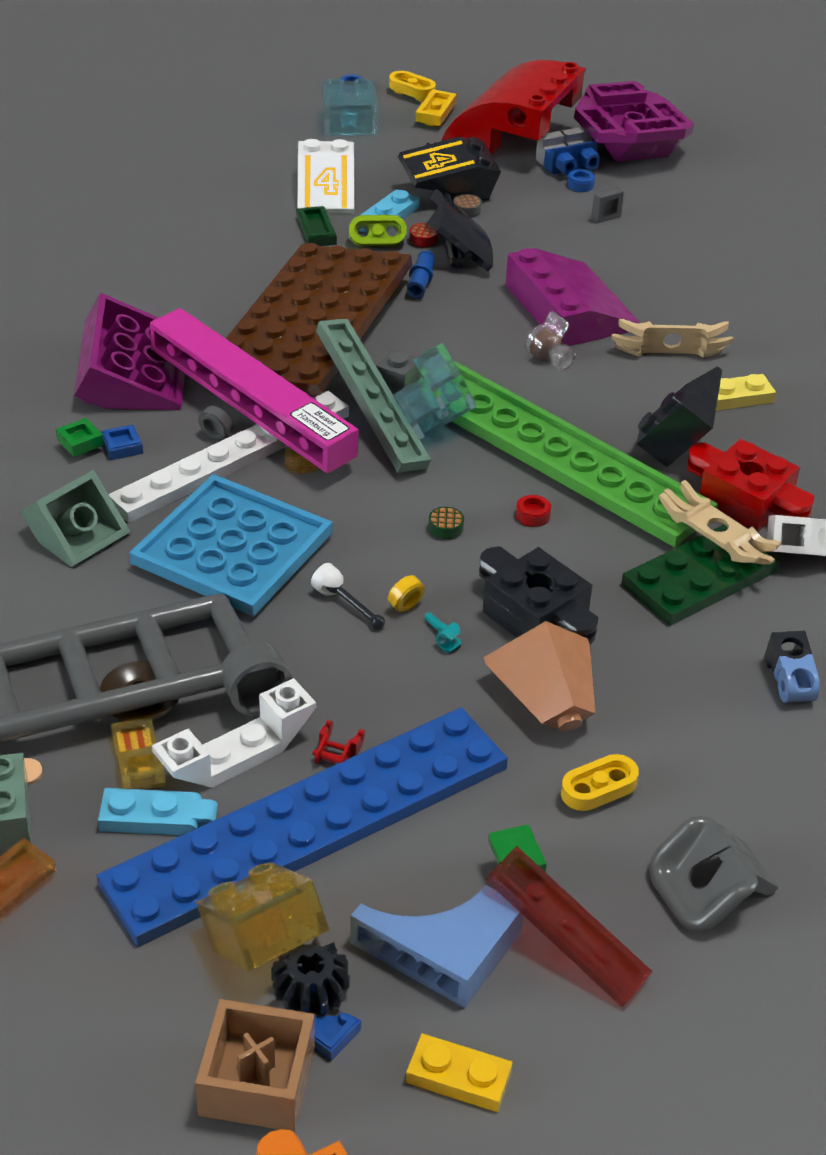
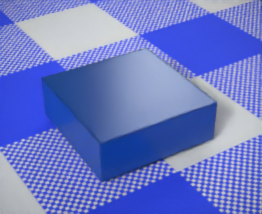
(122, 442)

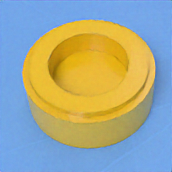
(406, 593)

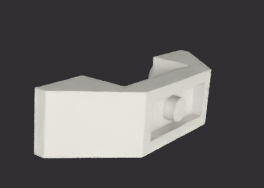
(281, 717)

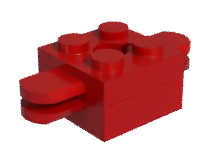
(749, 483)

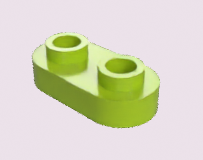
(377, 227)

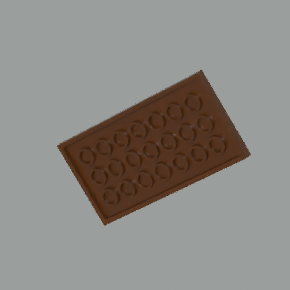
(312, 288)

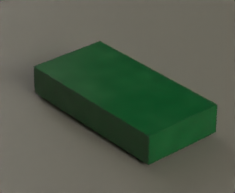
(316, 226)

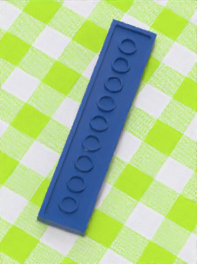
(301, 822)

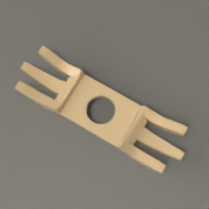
(650, 338)
(734, 540)

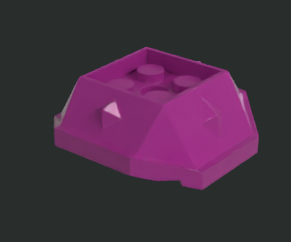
(631, 121)

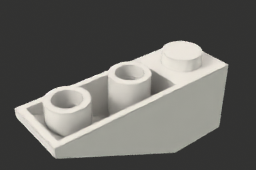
(798, 534)

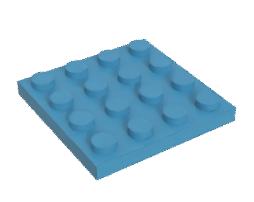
(232, 543)

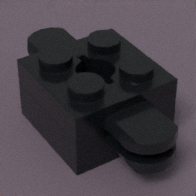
(535, 590)

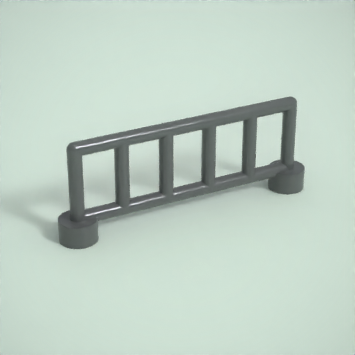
(244, 672)

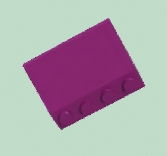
(570, 289)
(118, 363)

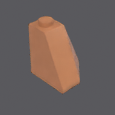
(548, 674)

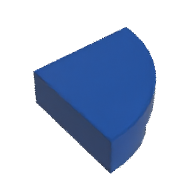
(334, 1033)

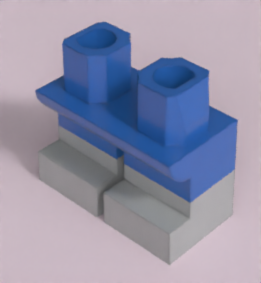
(567, 151)

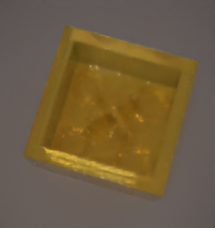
(262, 915)

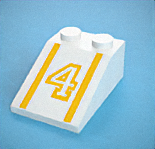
(326, 175)

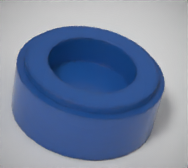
(581, 180)

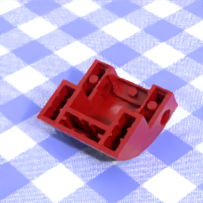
(520, 102)

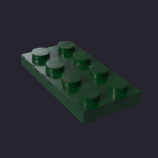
(692, 578)

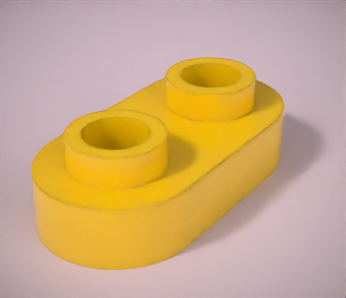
(411, 84)
(595, 784)

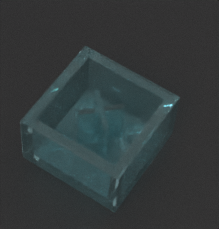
(349, 107)

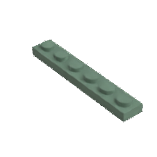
(373, 396)

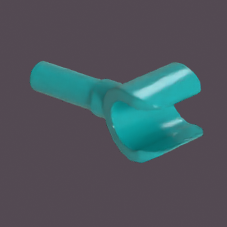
(446, 635)

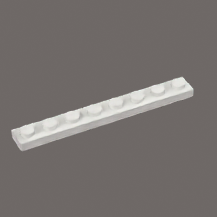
(191, 472)

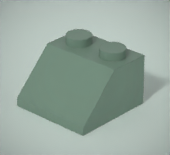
(76, 519)

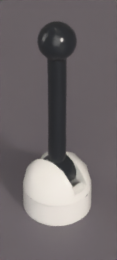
(329, 582)

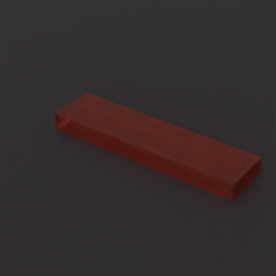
(569, 926)

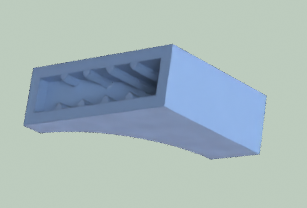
(442, 950)

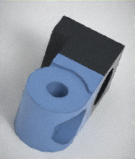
(793, 668)

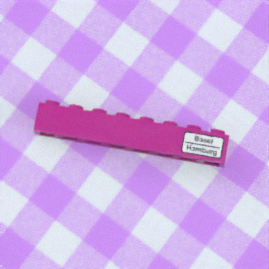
(255, 390)

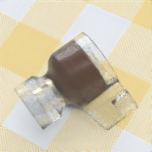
(546, 343)

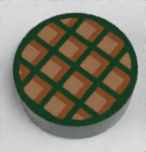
(446, 522)

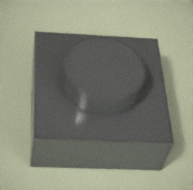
(607, 204)

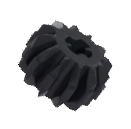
(311, 977)

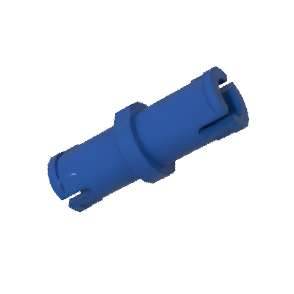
(420, 274)

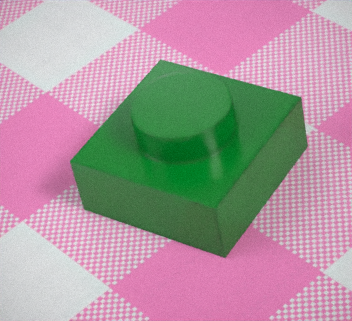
(79, 437)

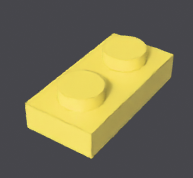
(745, 392)

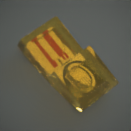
(134, 754)

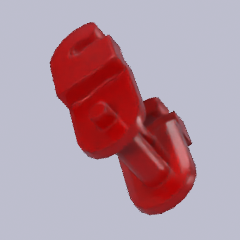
(349, 750)

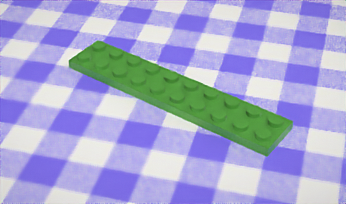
(572, 457)

